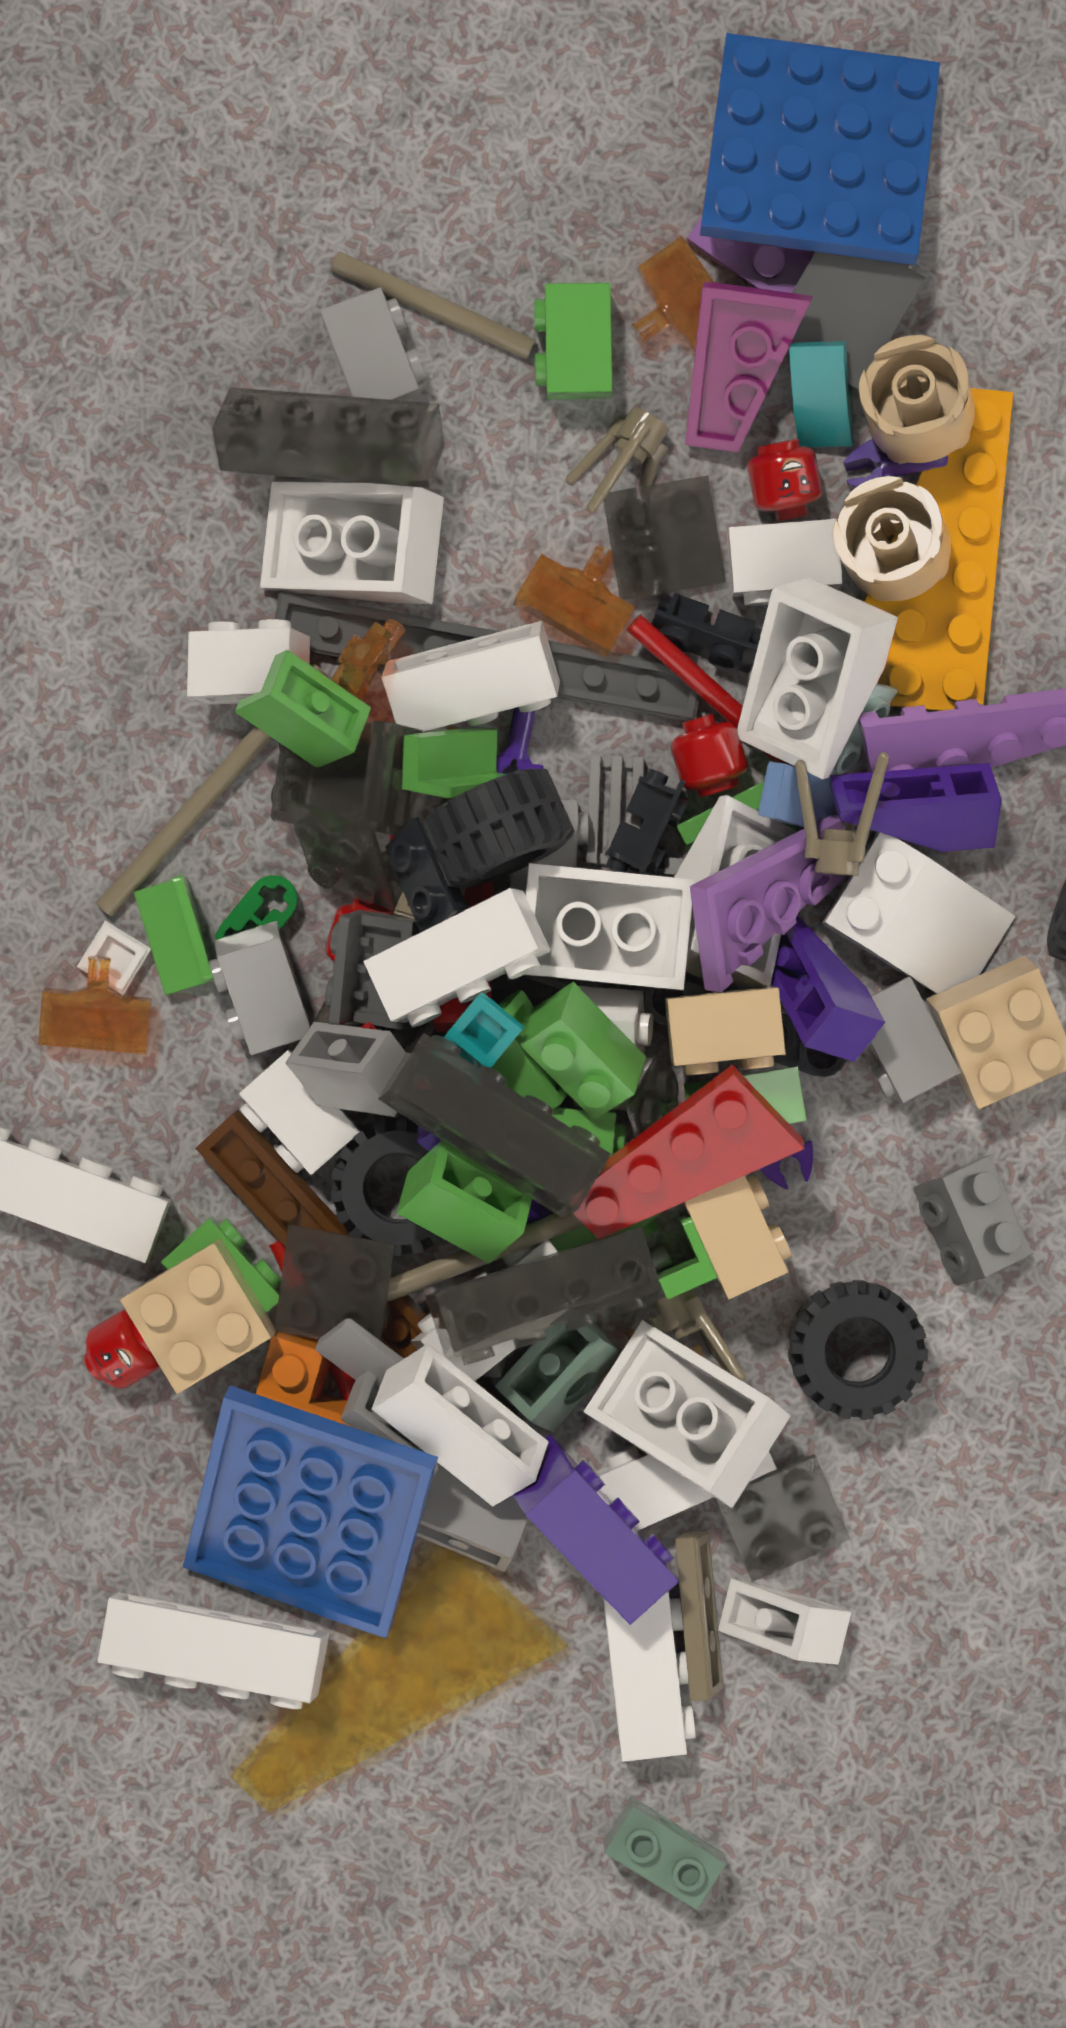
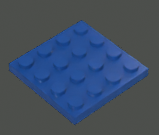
(820, 149)
(309, 1511)

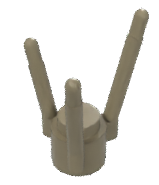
(638, 438)
(840, 849)
(685, 1316)

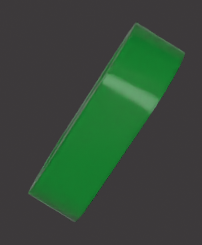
(253, 901)

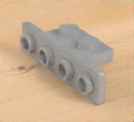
(366, 1361)

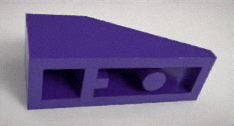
(927, 806)
(823, 996)

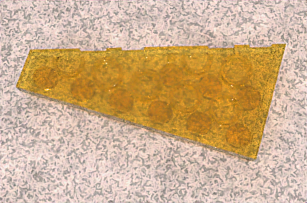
(447, 1645)

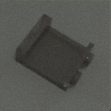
(357, 787)

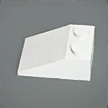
(352, 541)
(813, 673)
(727, 837)
(917, 916)
(611, 925)
(687, 1413)

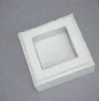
(125, 953)

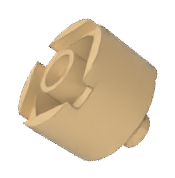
(917, 400)
(903, 567)

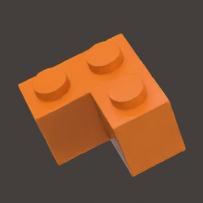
(297, 1375)

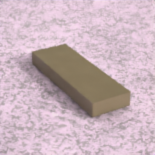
(699, 1615)

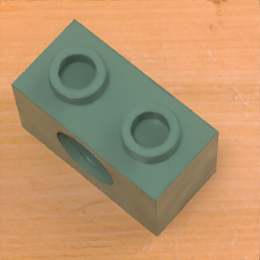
(559, 1373)
(664, 1853)

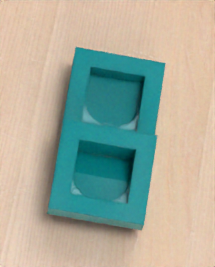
(821, 394)
(483, 1031)

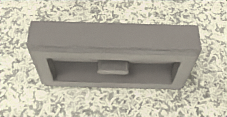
(616, 764)

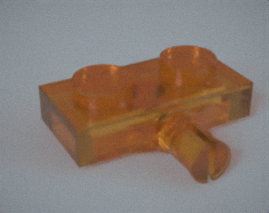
(677, 286)
(576, 601)
(365, 656)
(95, 1016)

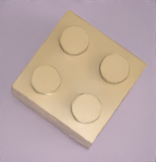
(725, 1028)
(1001, 1031)
(737, 1235)
(198, 1316)

